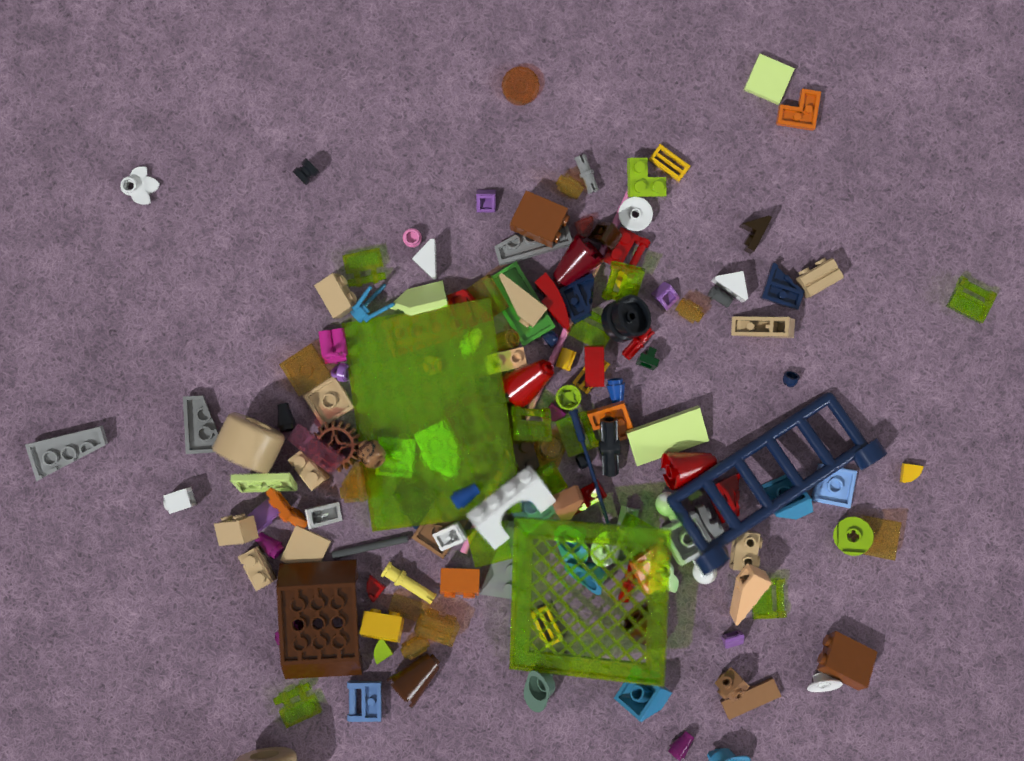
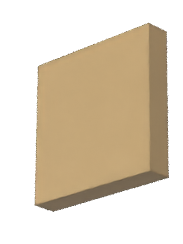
(328, 401)
(305, 546)

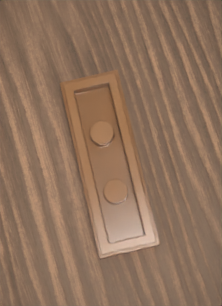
(753, 697)

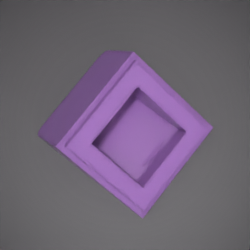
(486, 200)
(665, 295)
(733, 639)

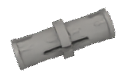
(586, 174)

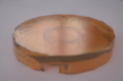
(520, 86)

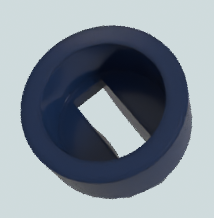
(551, 338)
(790, 378)

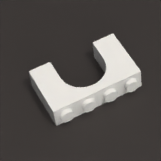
(522, 487)

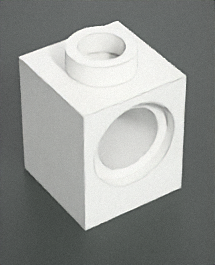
(179, 500)

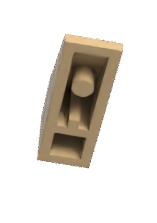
(525, 306)
(763, 327)

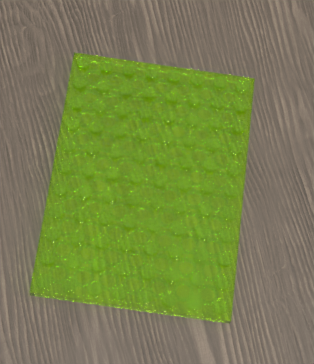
(437, 408)

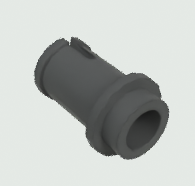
(719, 296)

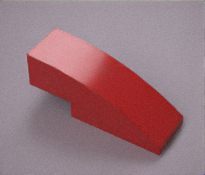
(553, 300)

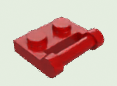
(624, 245)

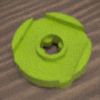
(846, 544)

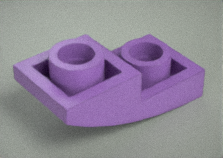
(264, 515)

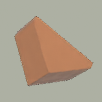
(568, 502)

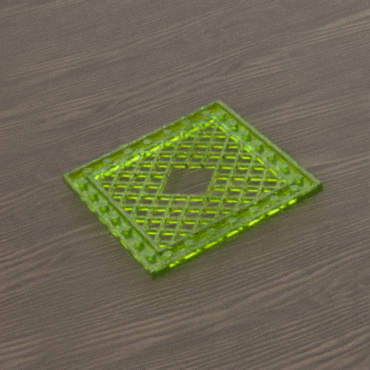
(614, 669)

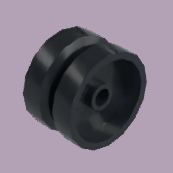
(626, 318)

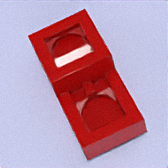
(594, 366)
(590, 496)

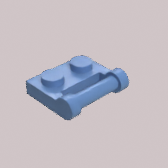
(371, 701)

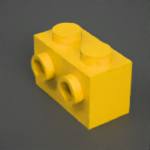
(382, 626)

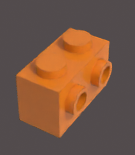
(459, 582)

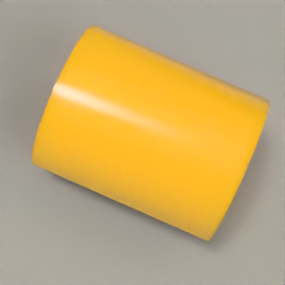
(566, 359)

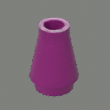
(269, 545)
(681, 746)

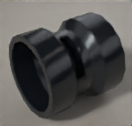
(304, 173)

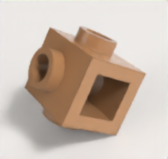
(731, 685)

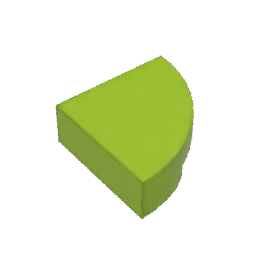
(382, 651)

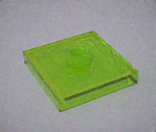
(483, 552)

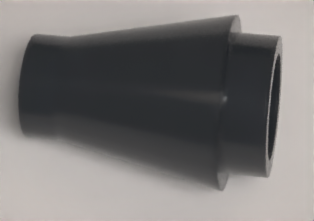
(285, 418)

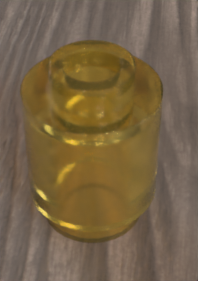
(569, 186)
(689, 310)
(507, 340)
(414, 647)

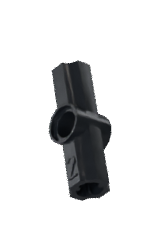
(609, 446)

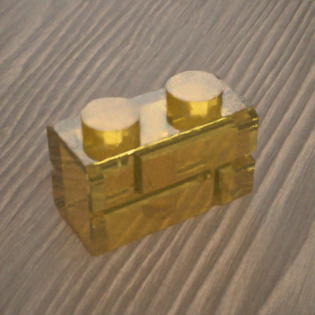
(437, 627)

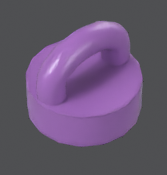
(342, 372)

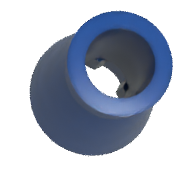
(616, 389)
(464, 496)

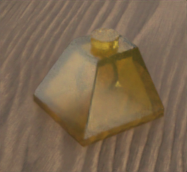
(354, 485)

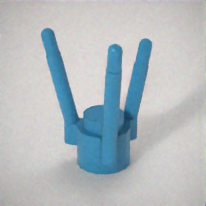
(360, 310)

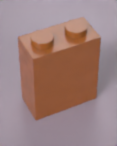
(539, 219)
(846, 660)

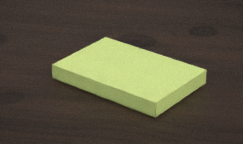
(263, 482)

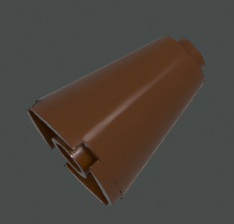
(414, 678)

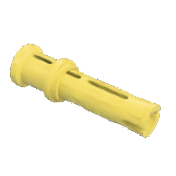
(400, 578)

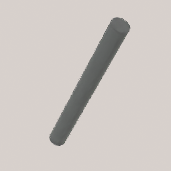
(369, 546)

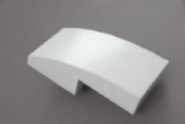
(711, 526)

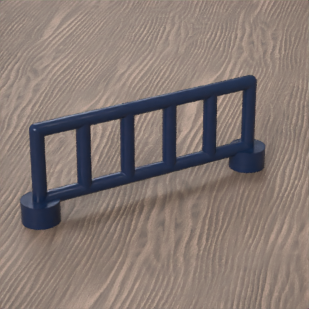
(712, 552)

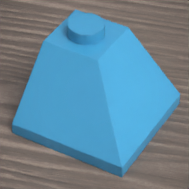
(794, 510)
(642, 699)

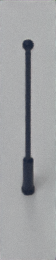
(581, 437)

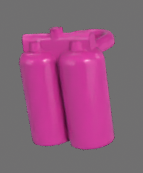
(333, 345)

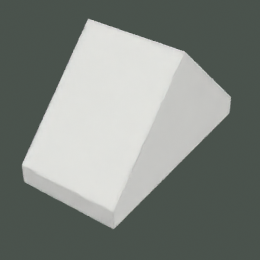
(427, 258)
(733, 284)
(323, 515)
(450, 536)

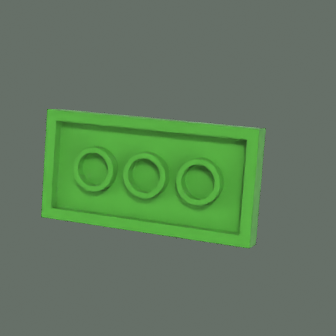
(528, 334)

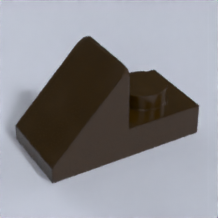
(757, 228)
(606, 234)

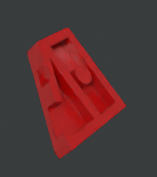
(730, 490)

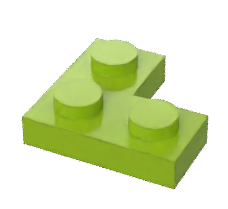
(639, 183)

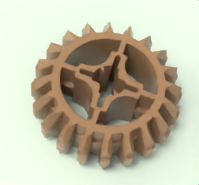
(336, 437)

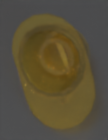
(550, 450)

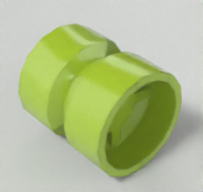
(568, 397)

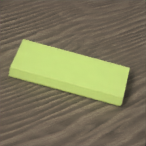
(667, 435)

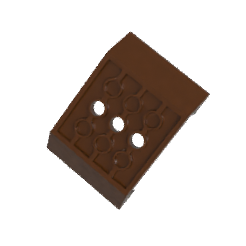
(320, 592)

